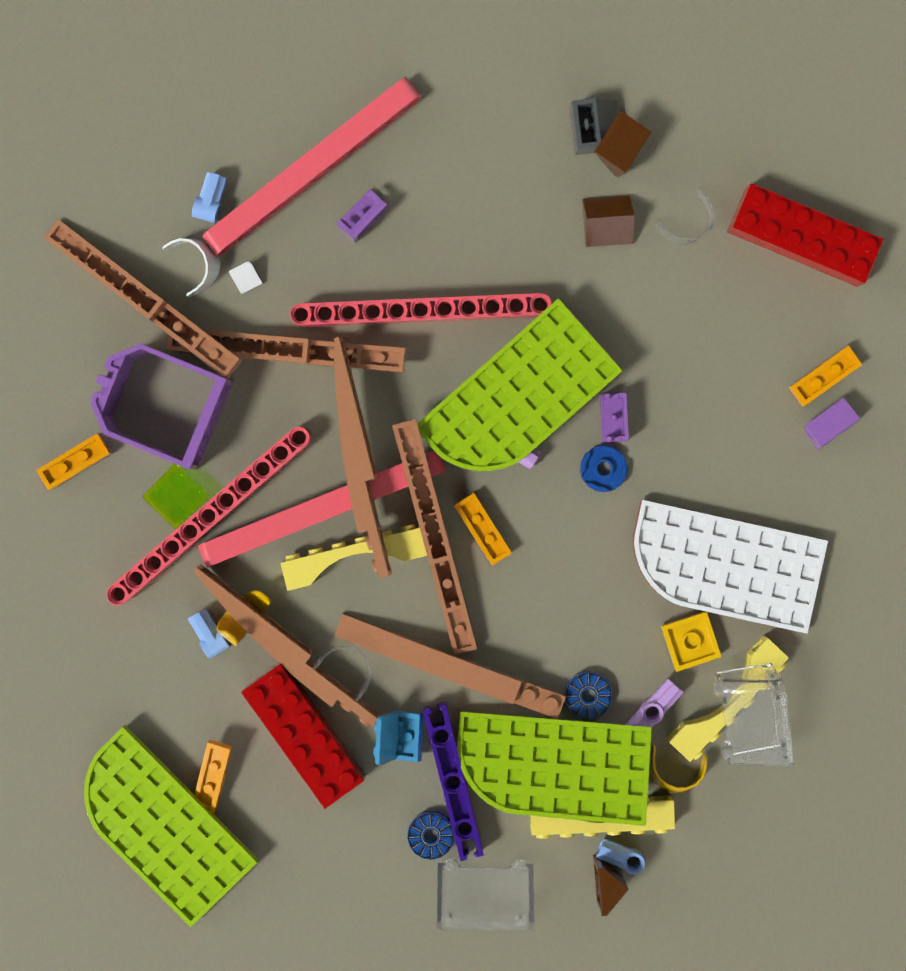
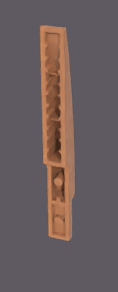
(143, 299)
(303, 351)
(358, 459)
(434, 536)
(285, 648)
(450, 666)

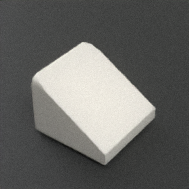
(245, 277)

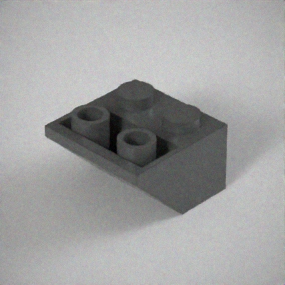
(590, 122)

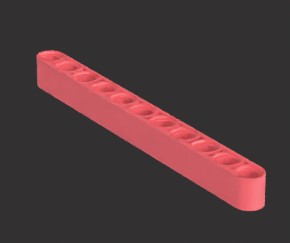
(311, 166)
(409, 305)
(305, 514)
(198, 520)

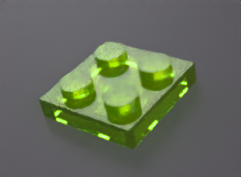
(175, 496)

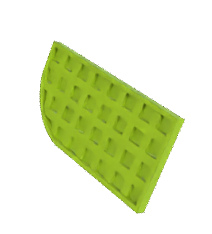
(520, 394)
(557, 767)
(162, 827)

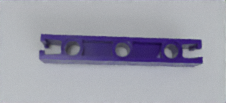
(457, 796)

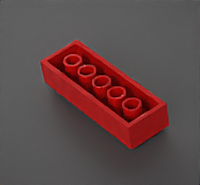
(805, 235)
(303, 735)

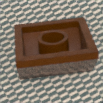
(622, 143)
(608, 221)
(609, 886)

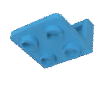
(398, 737)

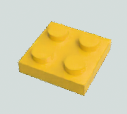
(690, 641)

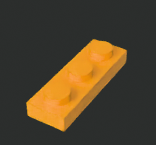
(825, 376)
(73, 461)
(482, 529)
(213, 773)

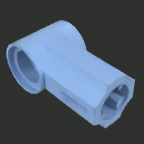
(208, 204)
(210, 640)
(619, 854)

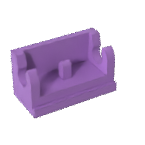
(362, 215)
(614, 417)
(831, 423)

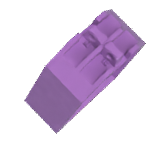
(112, 387)

